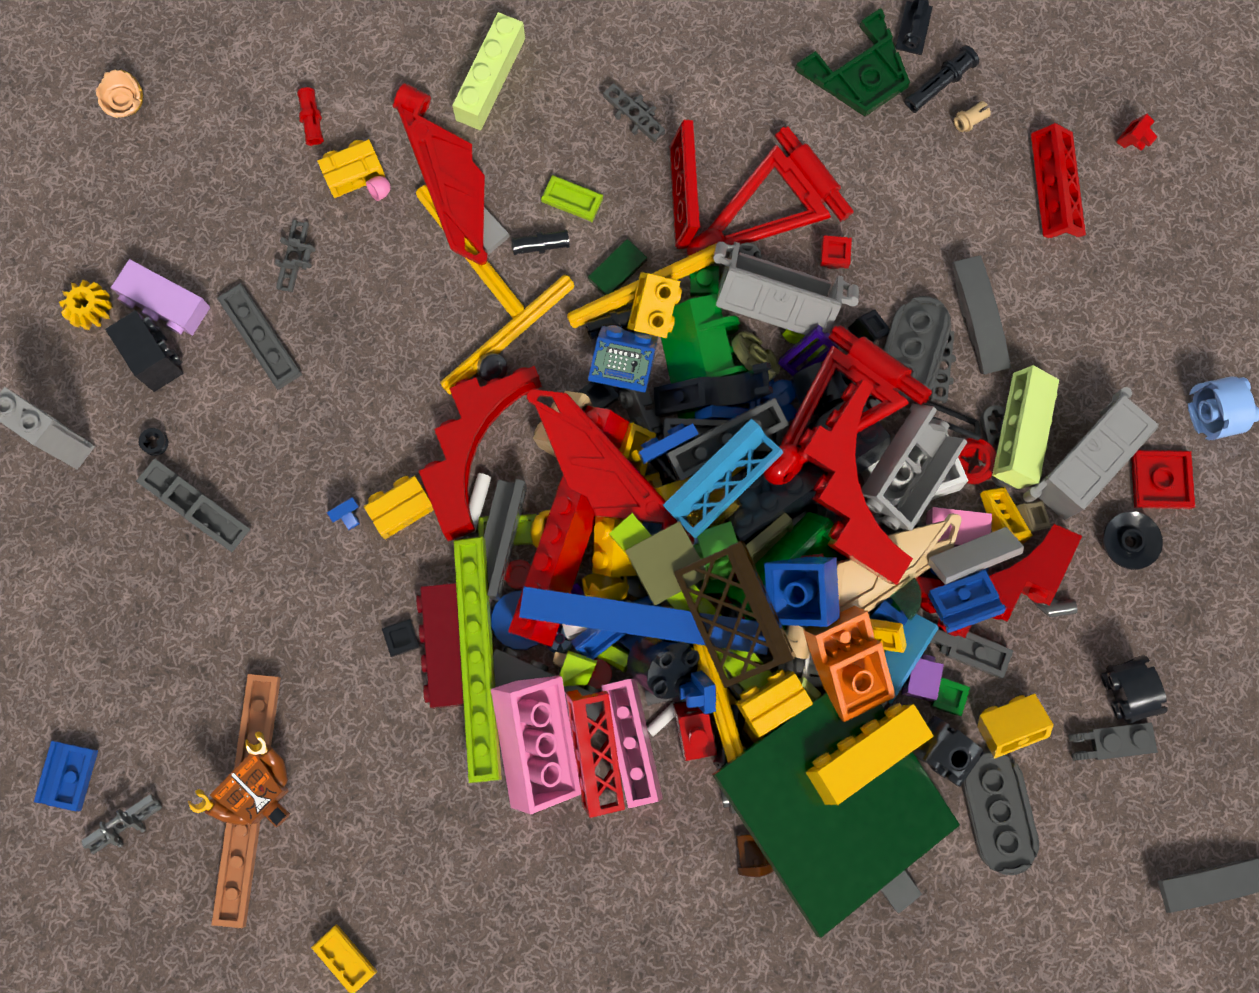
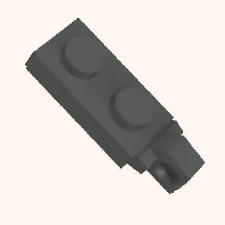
(975, 652)

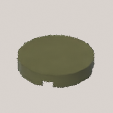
(750, 352)

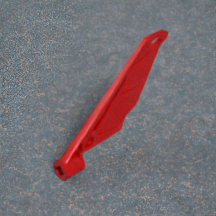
(449, 173)
(597, 466)

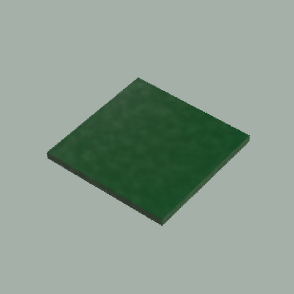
(832, 853)

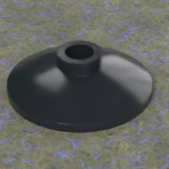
(1145, 536)

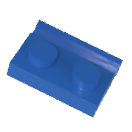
(677, 437)
(966, 601)
(66, 776)

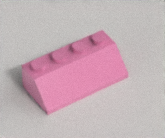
(536, 743)

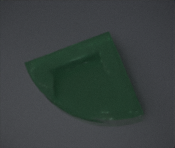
(909, 598)

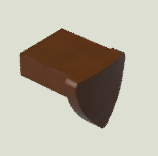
(751, 858)

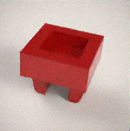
(1138, 133)
(836, 252)

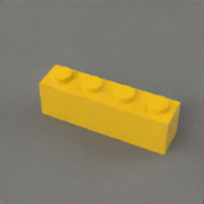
(869, 753)

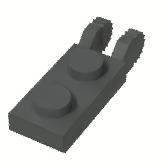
(1117, 742)

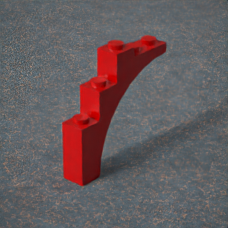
(459, 439)
(840, 491)
(1033, 576)

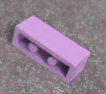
(160, 298)

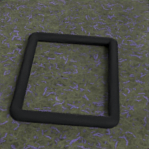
(977, 435)

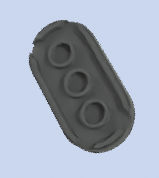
(920, 338)
(1001, 815)

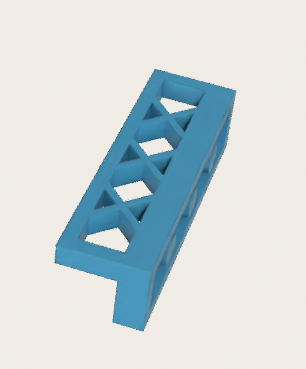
(718, 469)

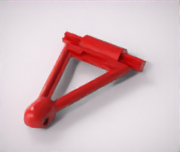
(805, 177)
(862, 362)

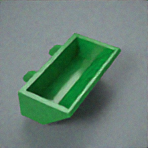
(700, 343)

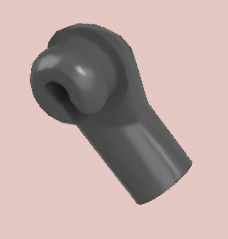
(1058, 608)

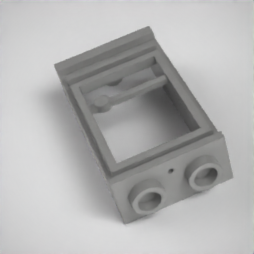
(42, 429)
(941, 453)

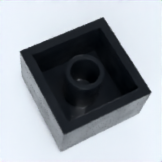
(145, 350)

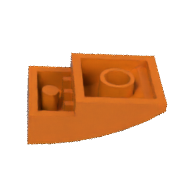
(851, 663)

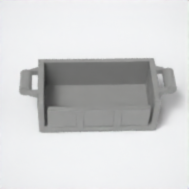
(779, 293)
(1095, 457)

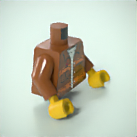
(250, 789)

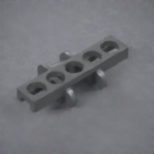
(631, 105)
(295, 241)
(946, 380)
(106, 833)

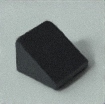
(869, 326)

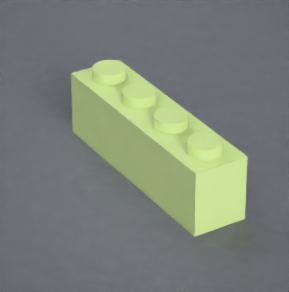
(489, 71)
(1026, 427)

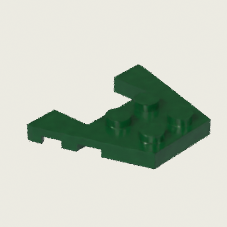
(868, 78)

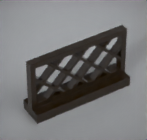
(759, 602)

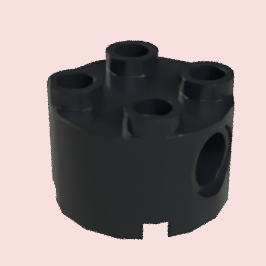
(832, 394)
(662, 665)
(1135, 689)
(949, 752)

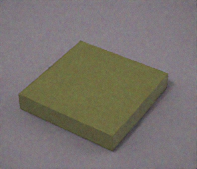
(660, 557)

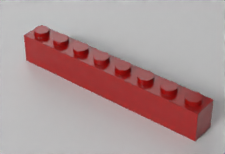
(564, 539)

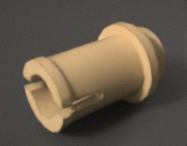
(967, 119)

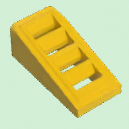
(1011, 518)

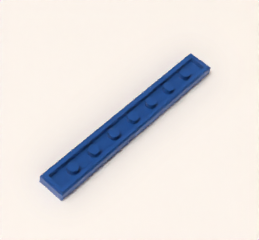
(632, 618)

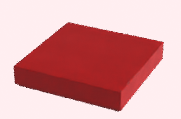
(1163, 479)

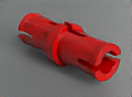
(310, 116)

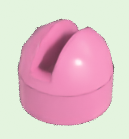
(378, 187)

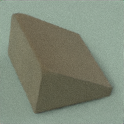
(1034, 515)

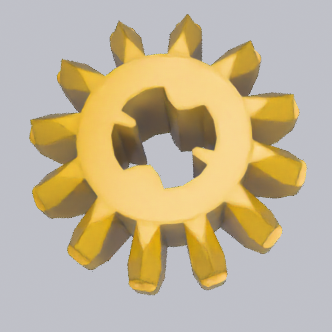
(94, 310)

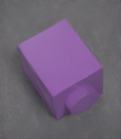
(924, 679)

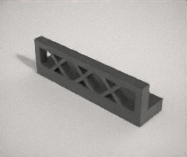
(501, 532)

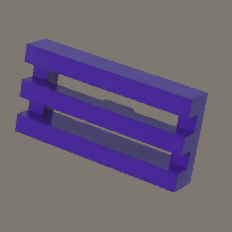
(823, 338)

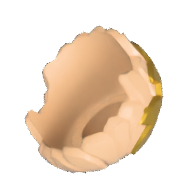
(119, 94)

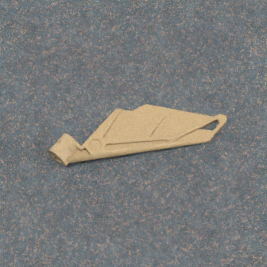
(866, 590)

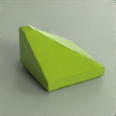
(577, 669)

